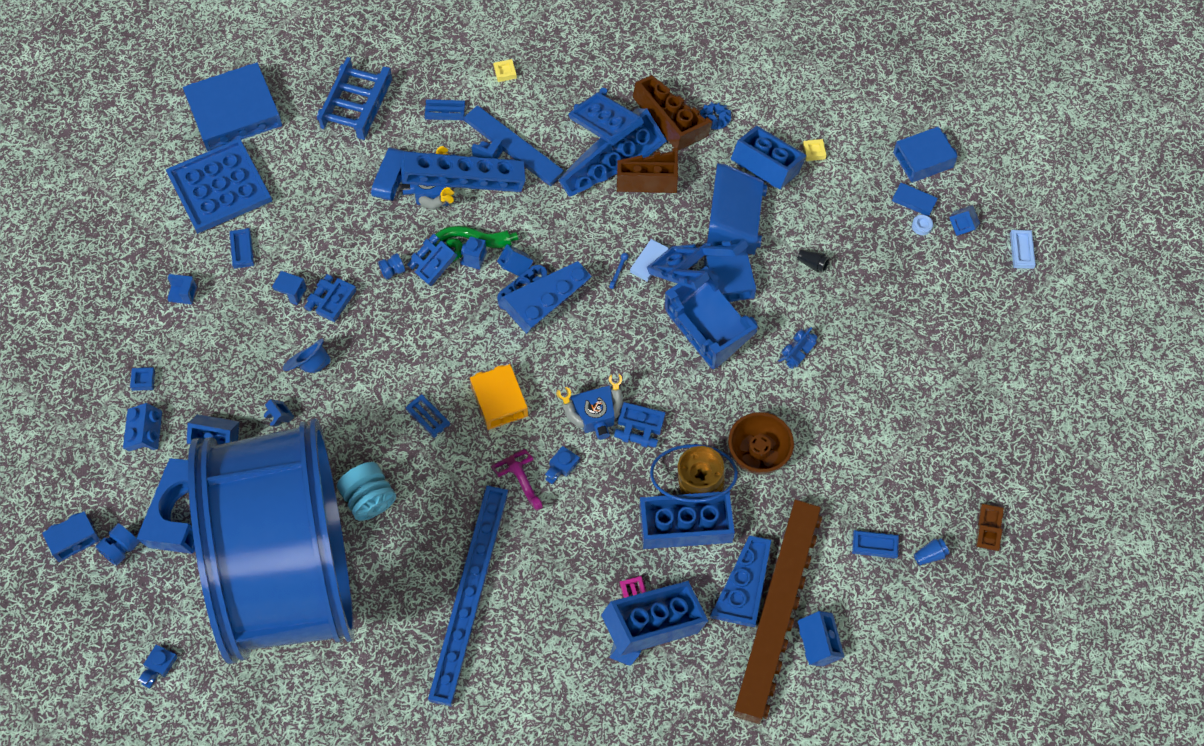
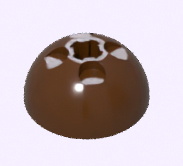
(760, 432)

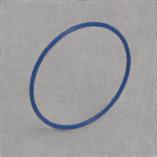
(693, 500)

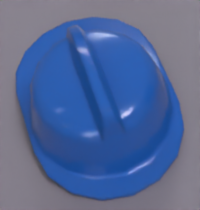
(310, 359)

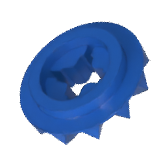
(724, 115)

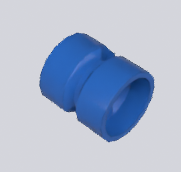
(117, 544)

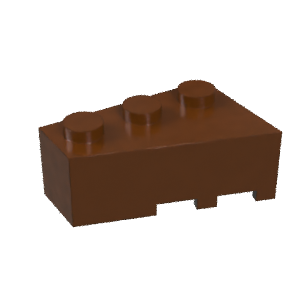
(649, 174)

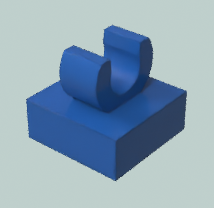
(278, 411)

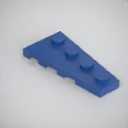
(743, 590)

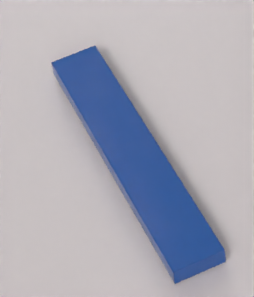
(514, 145)

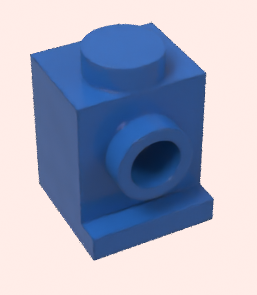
(473, 253)

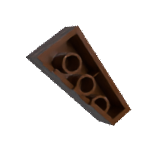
(675, 119)

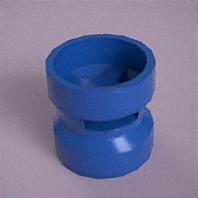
(391, 266)

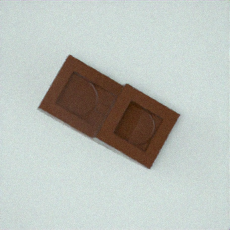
(989, 527)

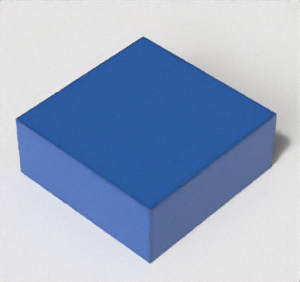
(142, 379)

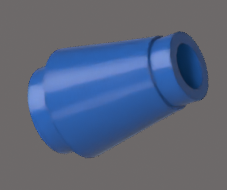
(931, 552)

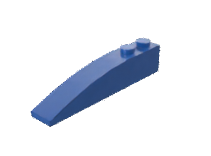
(601, 158)

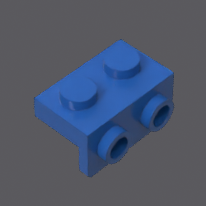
(142, 427)

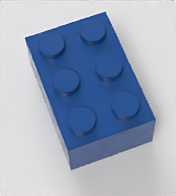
(768, 157)

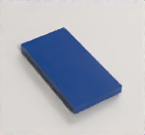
(605, 118)

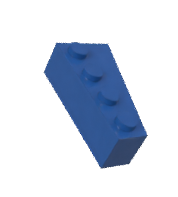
(540, 298)

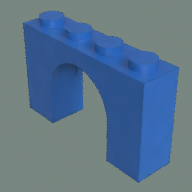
(157, 528)

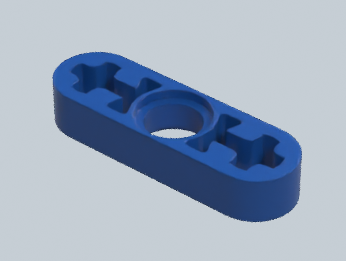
(525, 278)

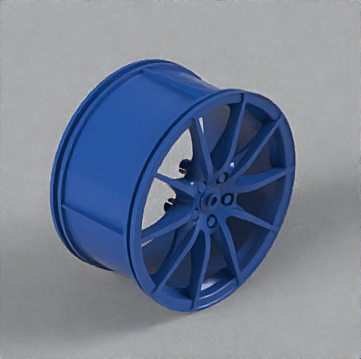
(269, 541)

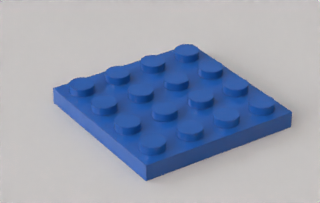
(218, 185)

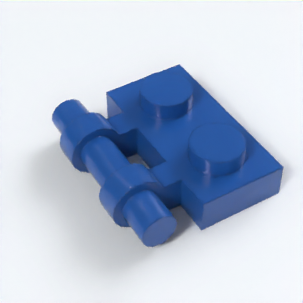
(436, 261)
(334, 301)
(641, 419)

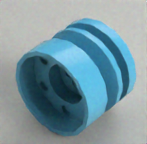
(366, 491)

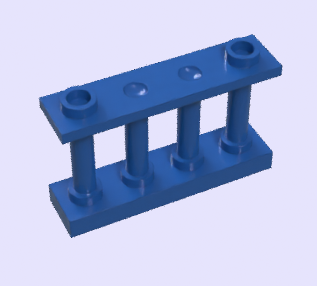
(368, 109)

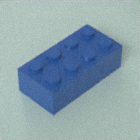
(680, 523)
(654, 617)

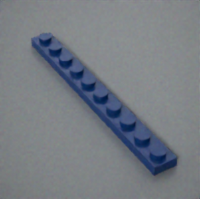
(468, 597)

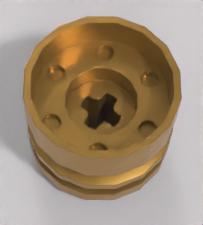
(704, 463)

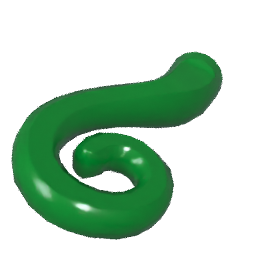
(493, 240)

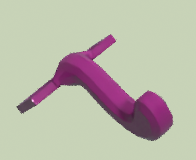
(517, 469)

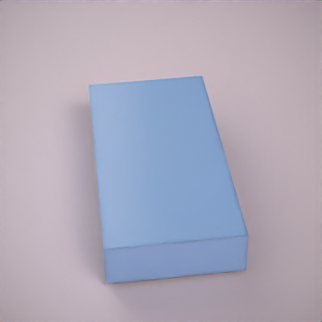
(1022, 249)
(649, 254)

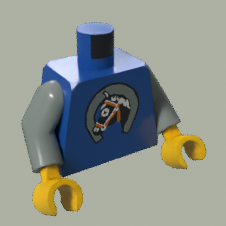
(430, 196)
(595, 408)

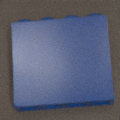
(232, 106)

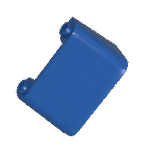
(736, 208)
(709, 320)

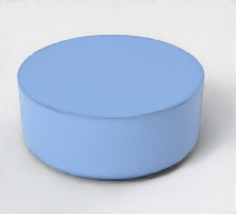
(922, 224)

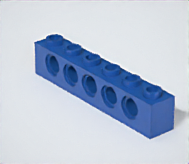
(462, 171)

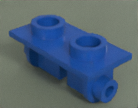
(792, 353)

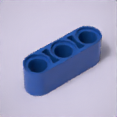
(389, 175)

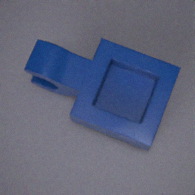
(561, 463)
(157, 663)

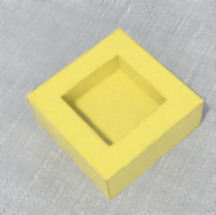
(504, 70)
(814, 150)

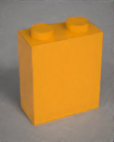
(498, 396)

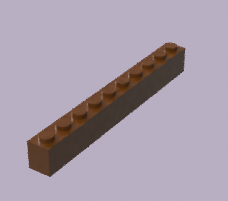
(776, 613)

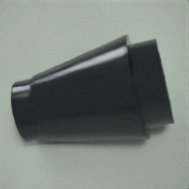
(814, 260)

